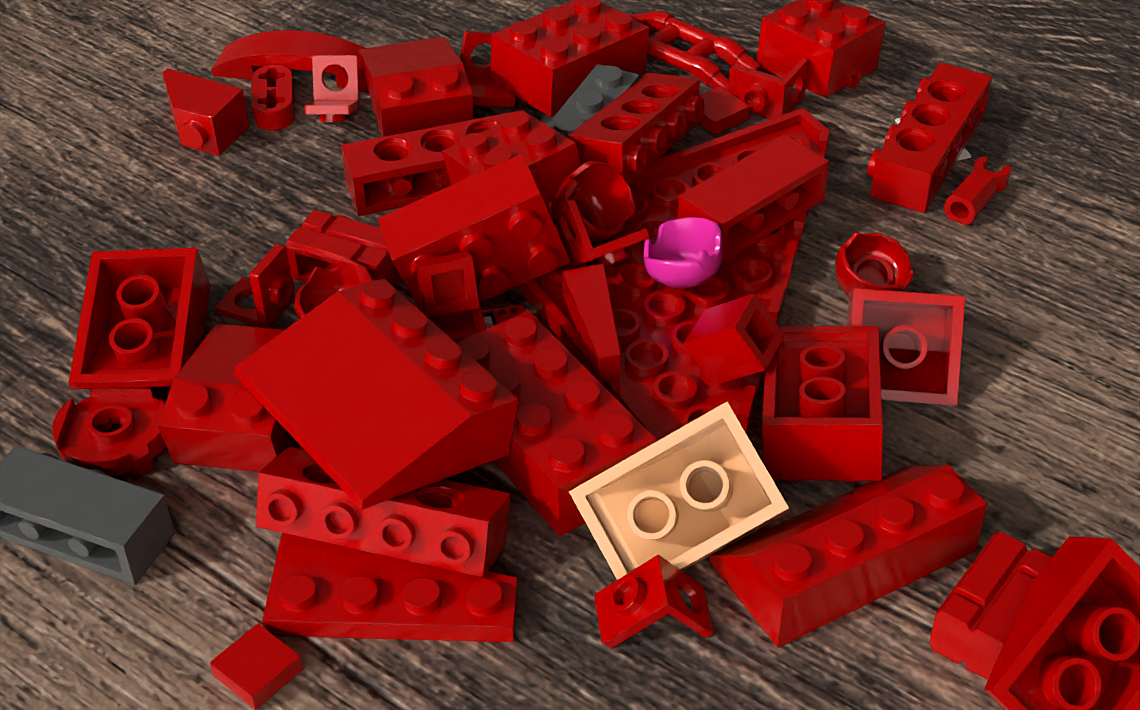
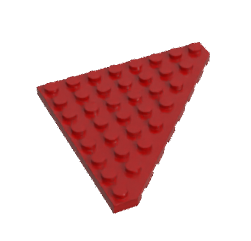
(652, 320)

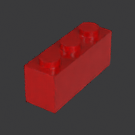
(758, 193)

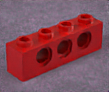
(641, 123)
(929, 137)
(404, 166)
(434, 525)

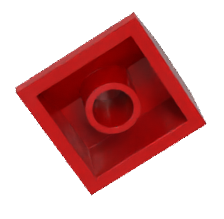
(916, 342)

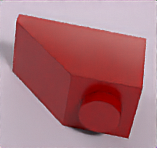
(205, 111)

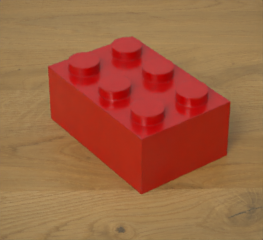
(556, 51)
(492, 217)

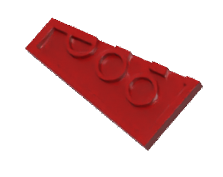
(367, 595)

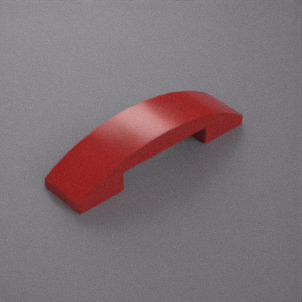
(287, 49)

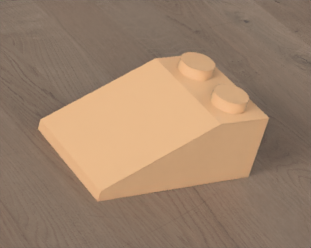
(681, 496)

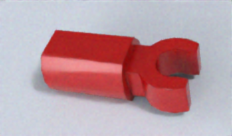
(975, 192)

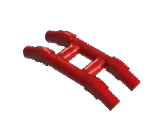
(695, 58)

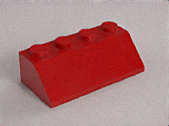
(852, 549)

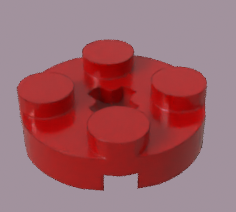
(130, 450)

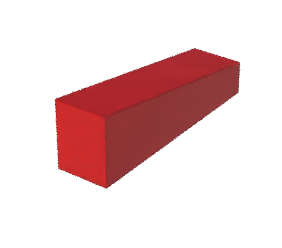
(591, 310)

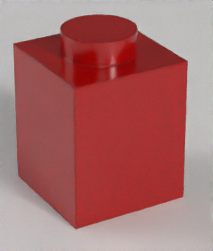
(734, 339)

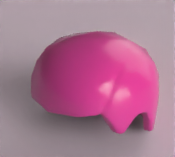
(685, 252)

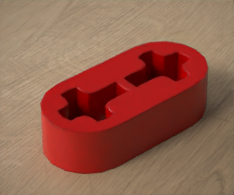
(273, 97)

